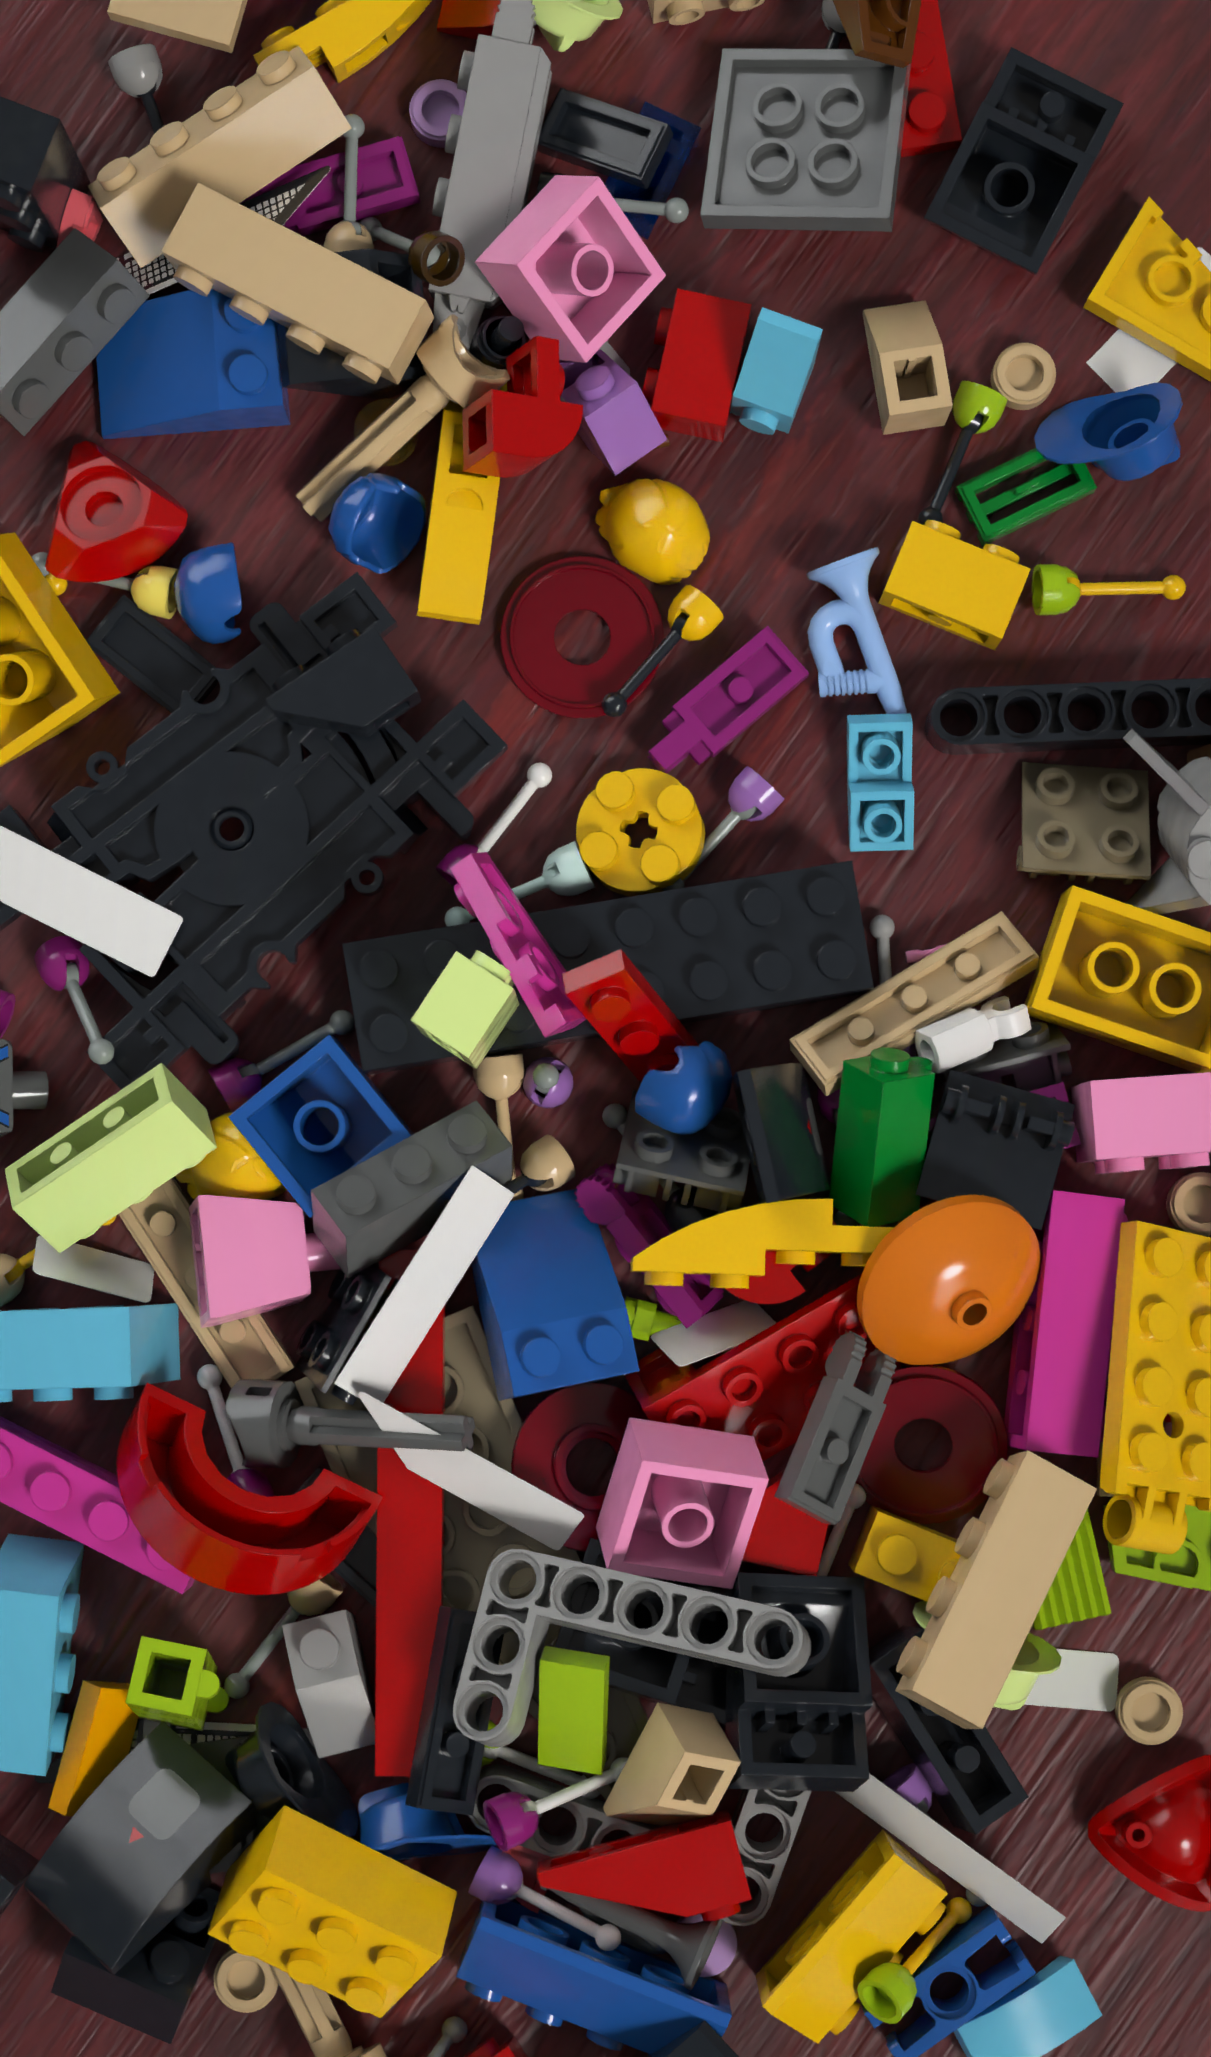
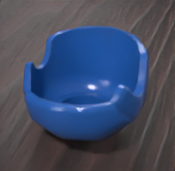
(377, 521)
(209, 593)
(688, 1094)

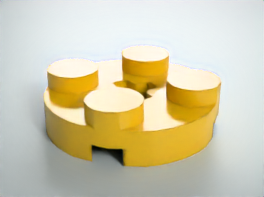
(620, 801)

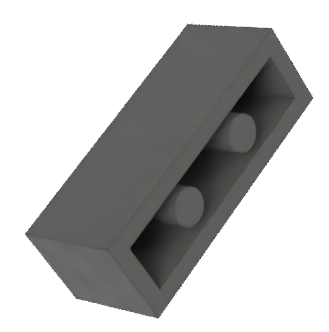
(60, 325)
(405, 1188)

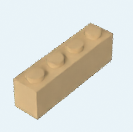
(231, 146)
(298, 285)
(994, 1589)

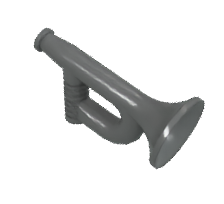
(685, 1942)

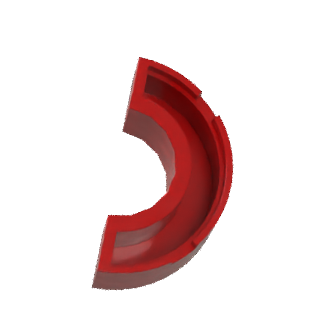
(213, 1525)

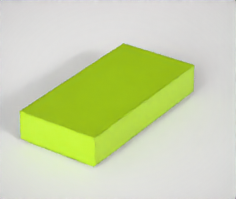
(573, 1710)

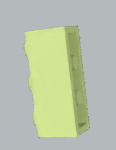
(468, 1006)
(110, 1158)

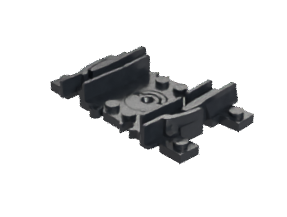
(303, 838)

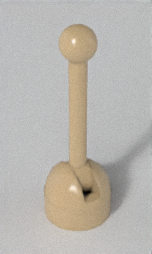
(499, 1079)

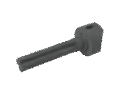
(276, 1424)

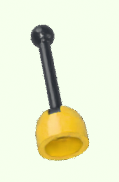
(690, 618)

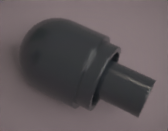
(497, 340)

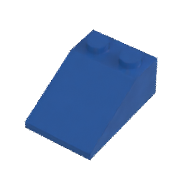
(190, 369)
(550, 1299)

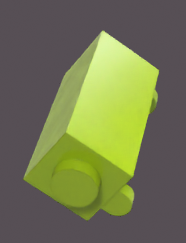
(175, 1684)

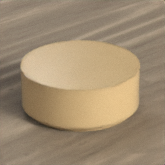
(1023, 375)
(1190, 1203)
(1148, 1710)
(244, 1982)

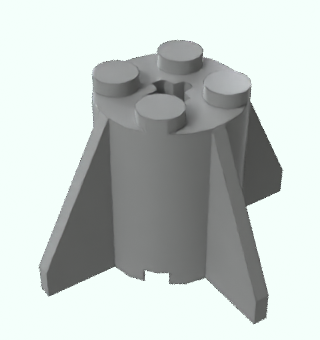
(1183, 832)

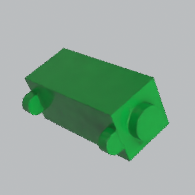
(881, 1136)

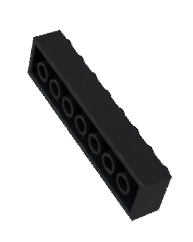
(699, 947)

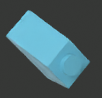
(775, 372)

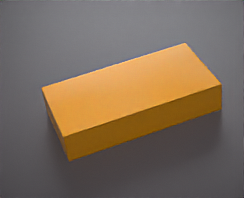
(95, 1743)

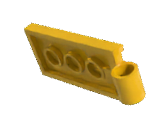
(1157, 1370)

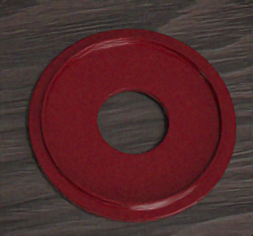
(548, 597)
(554, 1429)
(976, 1436)

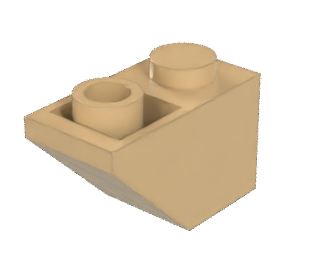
(907, 367)
(674, 1769)

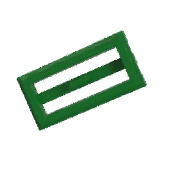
(978, 513)

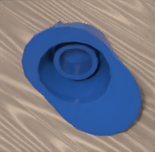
(1117, 432)
(412, 1832)

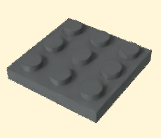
(804, 141)

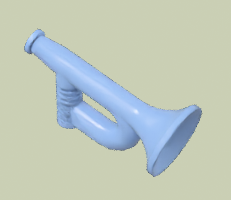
(849, 581)

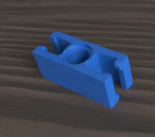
(977, 1991)

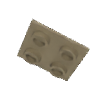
(1084, 822)

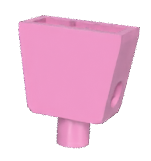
(251, 1256)

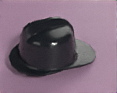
(282, 1768)

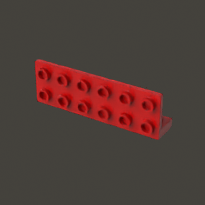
(760, 1384)

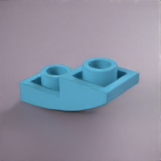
(880, 782)
(1034, 2016)

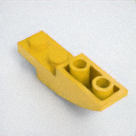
(346, 33)
(457, 531)
(736, 1241)

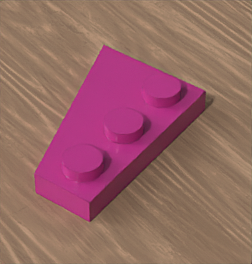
(516, 943)

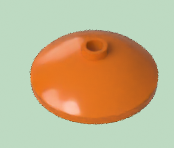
(948, 1280)

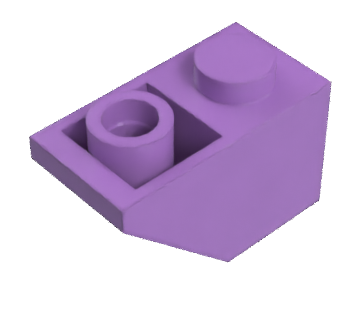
(615, 416)

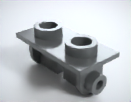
(1032, 1059)

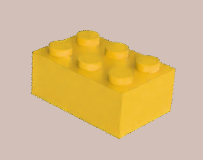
(1126, 979)
(333, 1912)

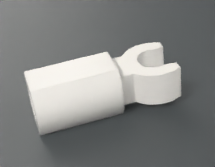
(970, 1033)

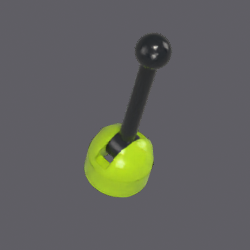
(976, 412)

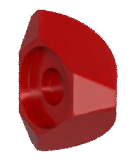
(109, 519)
(1163, 1835)

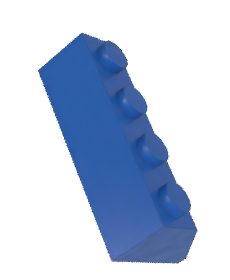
(567, 1977)

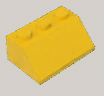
(45, 662)
(846, 1935)

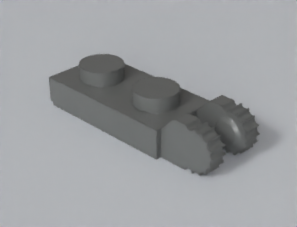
(837, 1430)

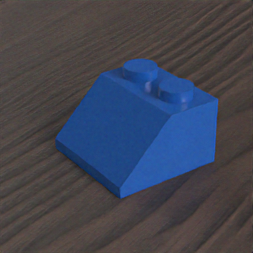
(319, 1120)

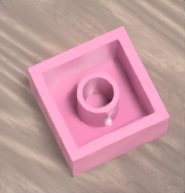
(571, 266)
(1144, 1119)
(681, 1503)

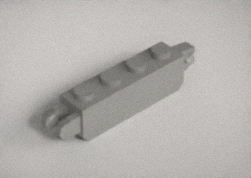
(493, 155)

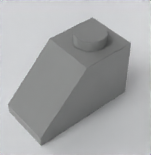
(332, 1682)

